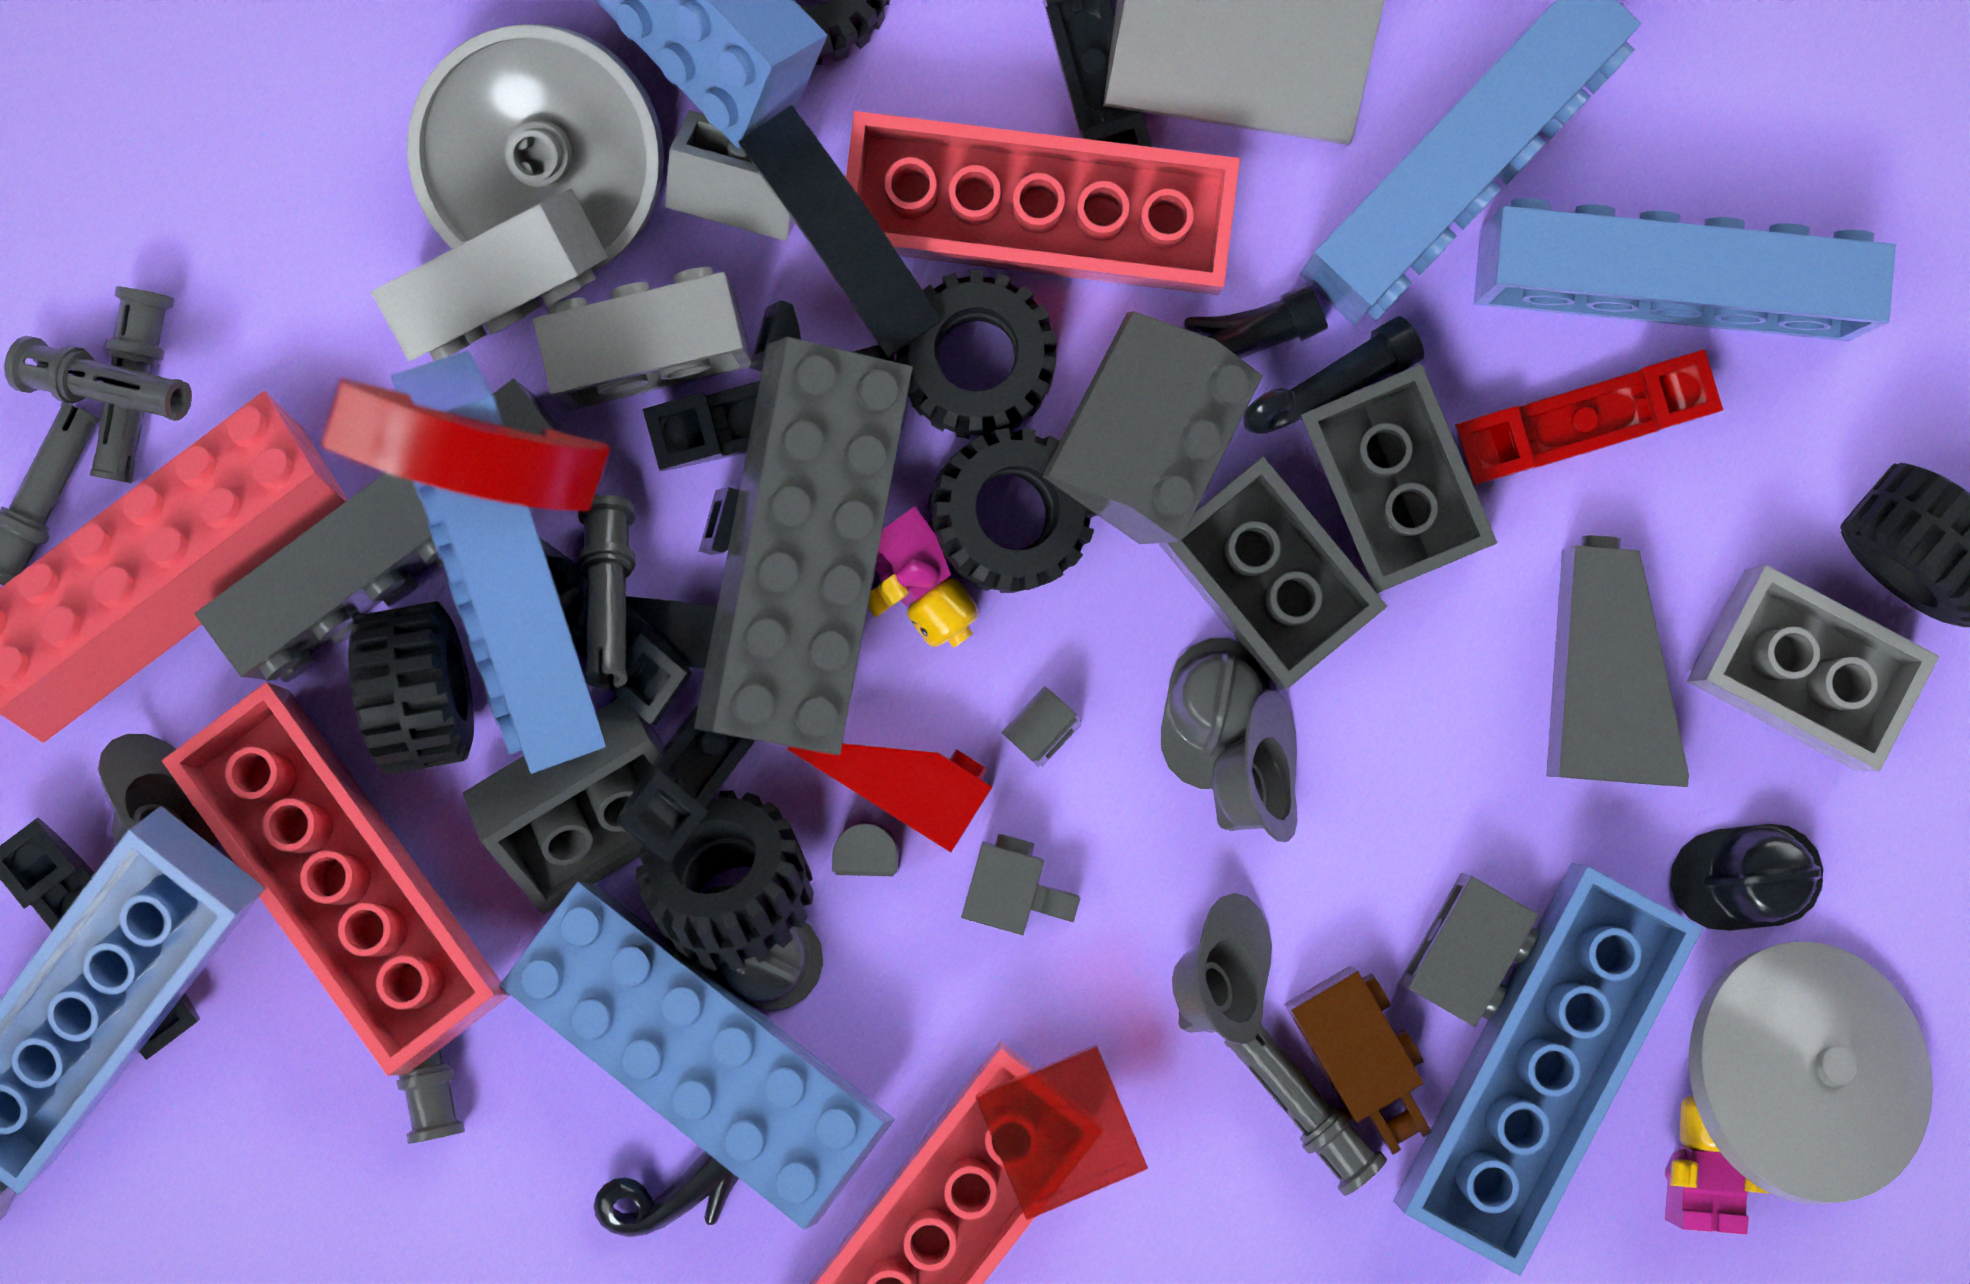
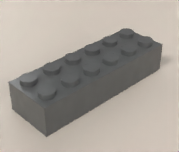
(803, 546)
(339, 569)

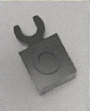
(1007, 888)

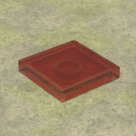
(1061, 1132)

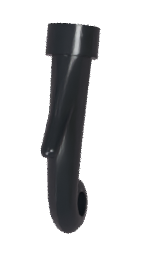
(1258, 329)
(1391, 349)
(700, 1180)

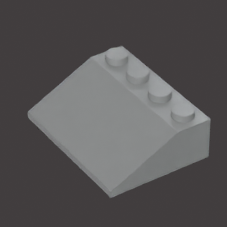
(1245, 62)

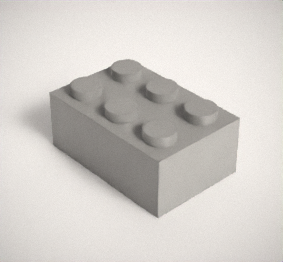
(492, 279)
(642, 339)
(1813, 668)

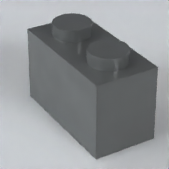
(1471, 950)

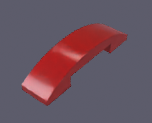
(1589, 418)
(462, 453)

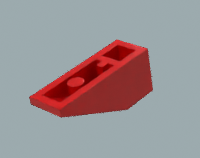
(913, 786)

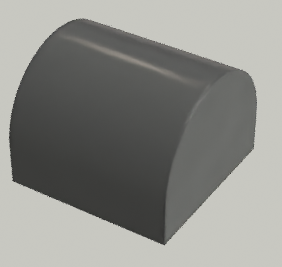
(1042, 727)
(866, 851)

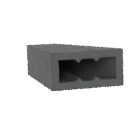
(1609, 674)

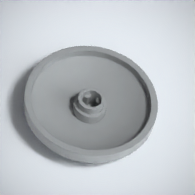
(527, 120)
(1810, 1073)

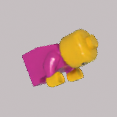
(916, 574)
(1702, 1184)

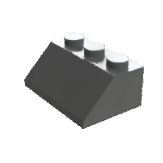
(1152, 428)
(1399, 478)
(563, 819)

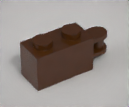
(1361, 1052)

